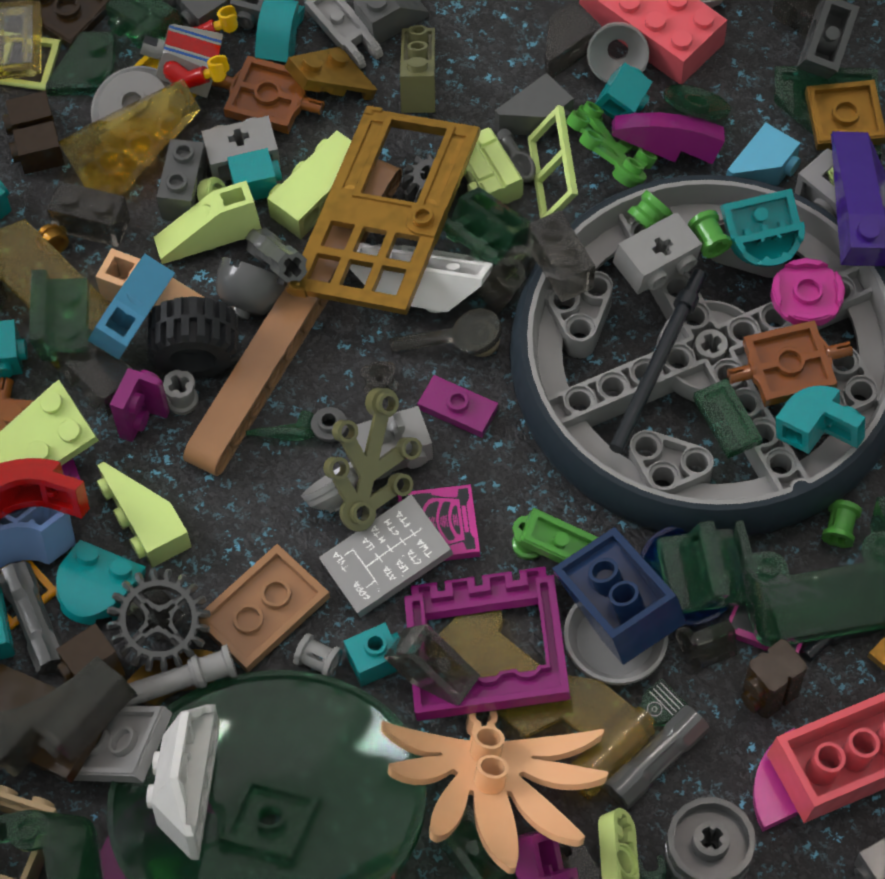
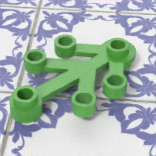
(596, 137)

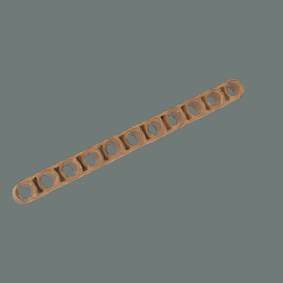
(271, 352)

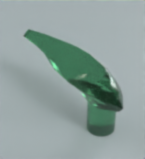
(289, 432)

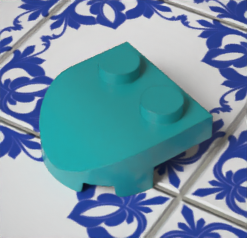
(764, 228)
(89, 580)

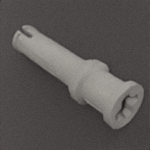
(197, 672)

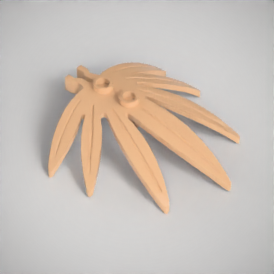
(492, 772)

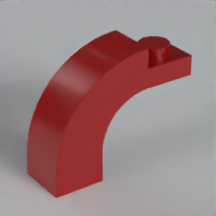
(40, 484)

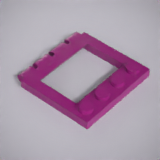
(498, 592)

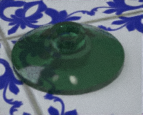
(696, 102)

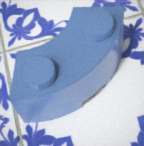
(35, 535)

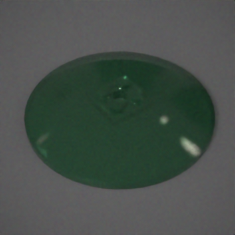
(292, 751)

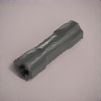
(283, 259)
(24, 595)
(654, 759)

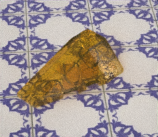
(124, 143)

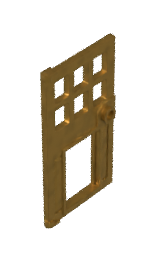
(353, 209)

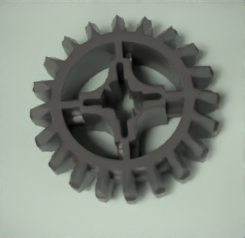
(136, 595)

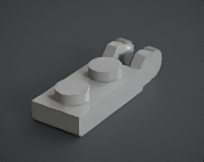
(344, 28)

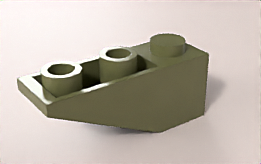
(418, 70)

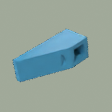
(131, 306)

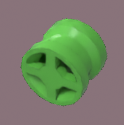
(649, 210)

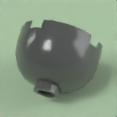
(247, 288)

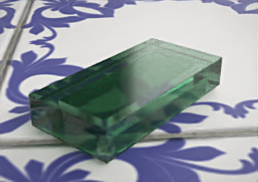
(727, 418)

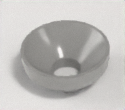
(604, 64)
(324, 494)

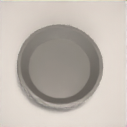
(124, 89)
(597, 660)

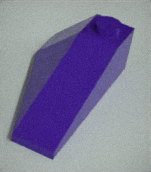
(859, 199)

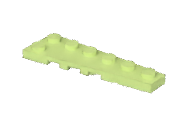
(47, 429)

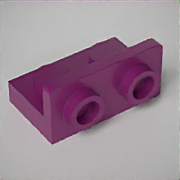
(135, 399)

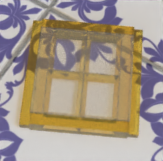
(20, 38)

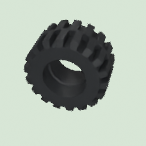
(193, 336)

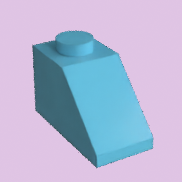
(767, 157)

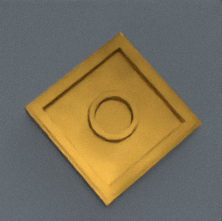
(844, 109)

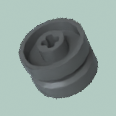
(711, 824)

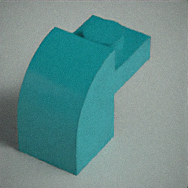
(278, 29)
(815, 412)

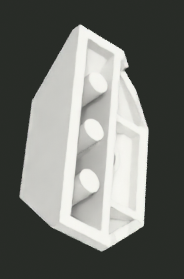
(444, 284)
(185, 777)

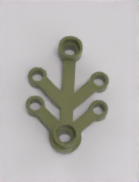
(368, 464)

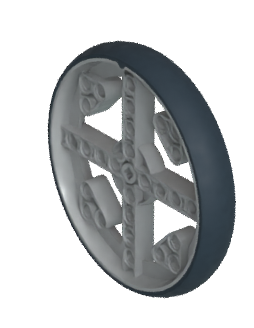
(707, 352)

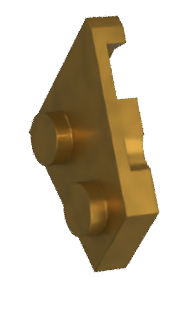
(329, 72)

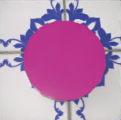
(807, 292)

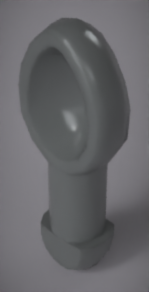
(521, 160)

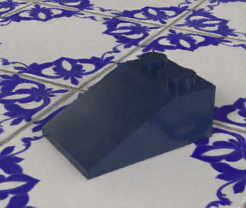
(620, 595)

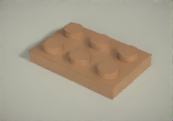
(263, 607)

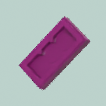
(457, 406)

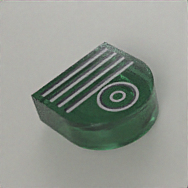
(662, 702)

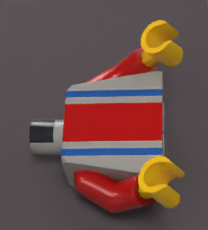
(193, 52)

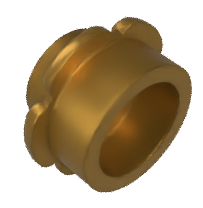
(55, 236)

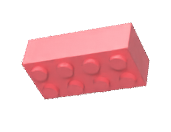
(677, 31)
(833, 759)

